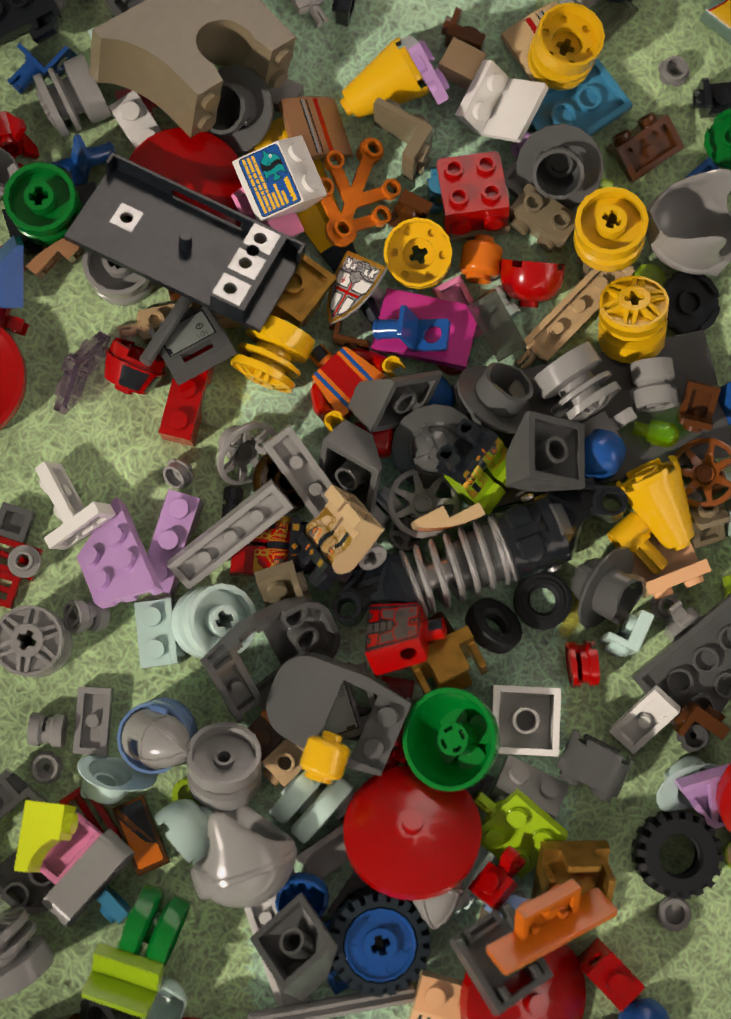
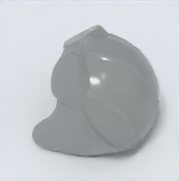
(693, 224)
(245, 860)

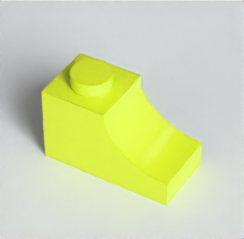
(41, 830)

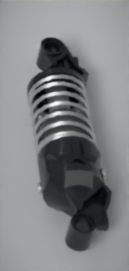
(508, 547)

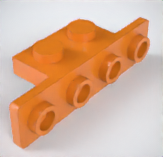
(550, 923)

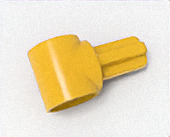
(634, 534)

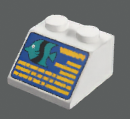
(280, 179)

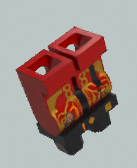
(278, 547)

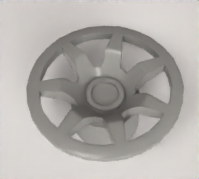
(241, 450)
(419, 502)

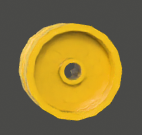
(610, 229)

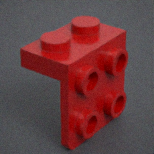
(473, 193)

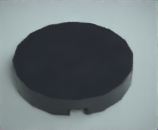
(691, 302)

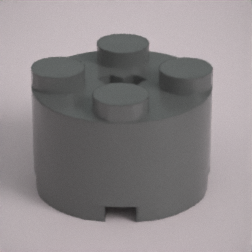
(594, 765)

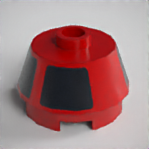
(127, 371)

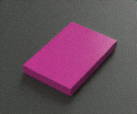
(424, 307)

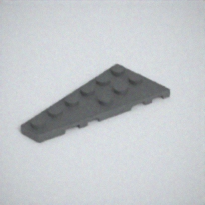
(695, 663)

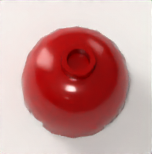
(531, 281)

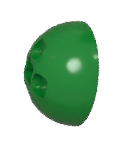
(435, 736)

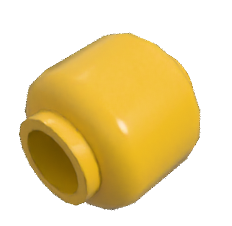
(325, 757)

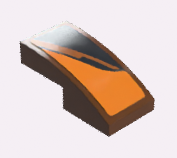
(141, 835)

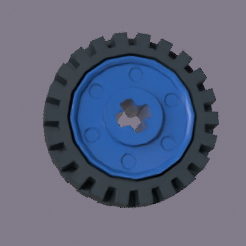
(403, 936)

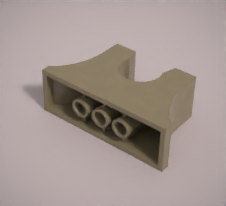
(171, 51)

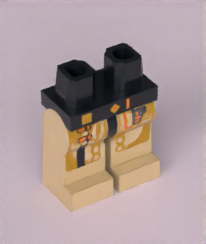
(337, 538)

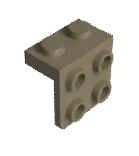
(411, 129)

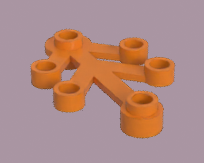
(353, 195)

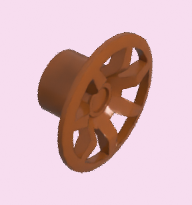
(706, 474)

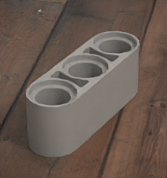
(88, 877)

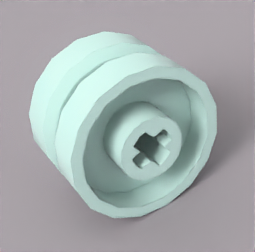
(208, 615)
(312, 801)

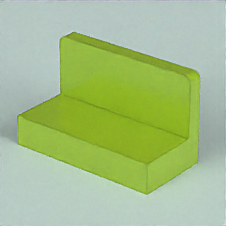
(123, 980)

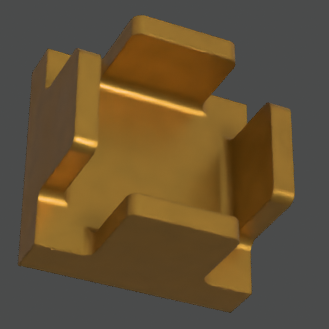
(304, 293)
(448, 662)
(575, 860)

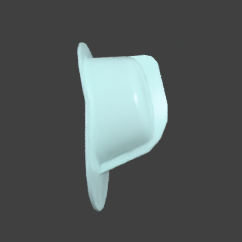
(110, 778)
(669, 795)

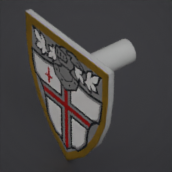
(354, 284)

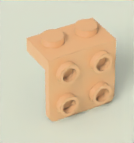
(681, 568)

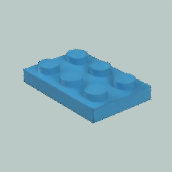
(586, 106)

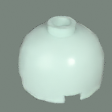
(187, 828)

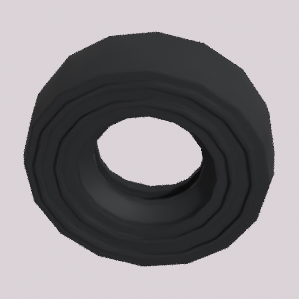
(502, 616)
(538, 620)

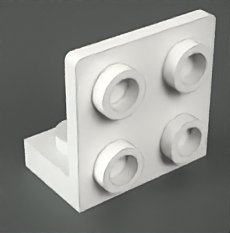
(500, 104)

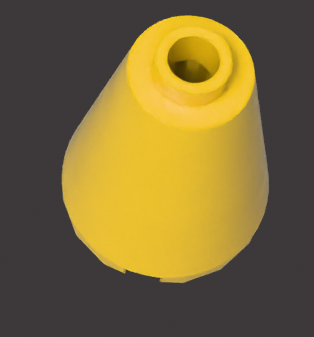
(386, 77)
(660, 500)

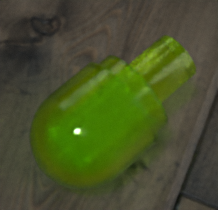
(658, 432)

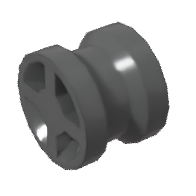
(404, 545)

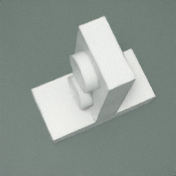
(68, 507)

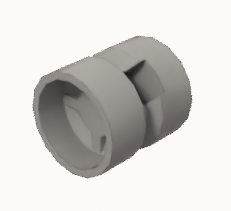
(654, 384)

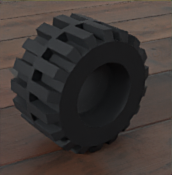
(705, 859)

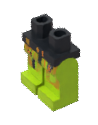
(475, 464)

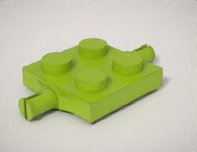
(517, 824)

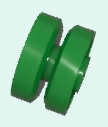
(42, 202)
(151, 927)

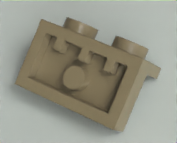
(281, 583)

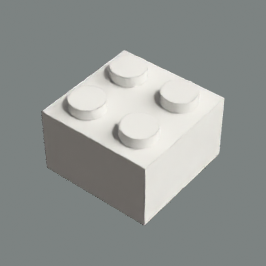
(527, 719)

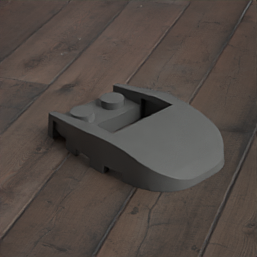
(290, 627)
(306, 693)
(18, 887)

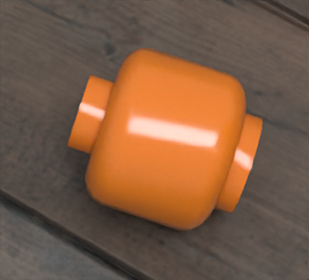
(481, 259)

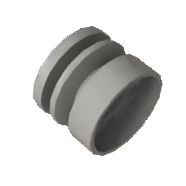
(71, 96)
(576, 384)
(52, 639)
(21, 957)

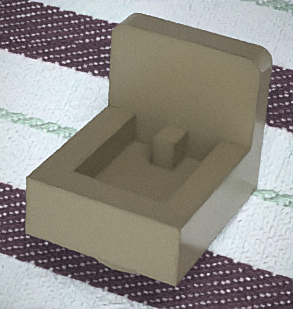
(708, 525)

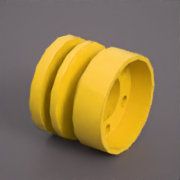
(570, 31)
(426, 236)
(632, 319)
(270, 358)

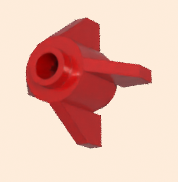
(14, 138)

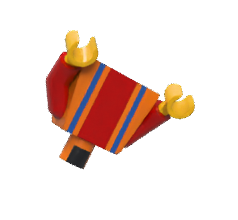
(340, 375)

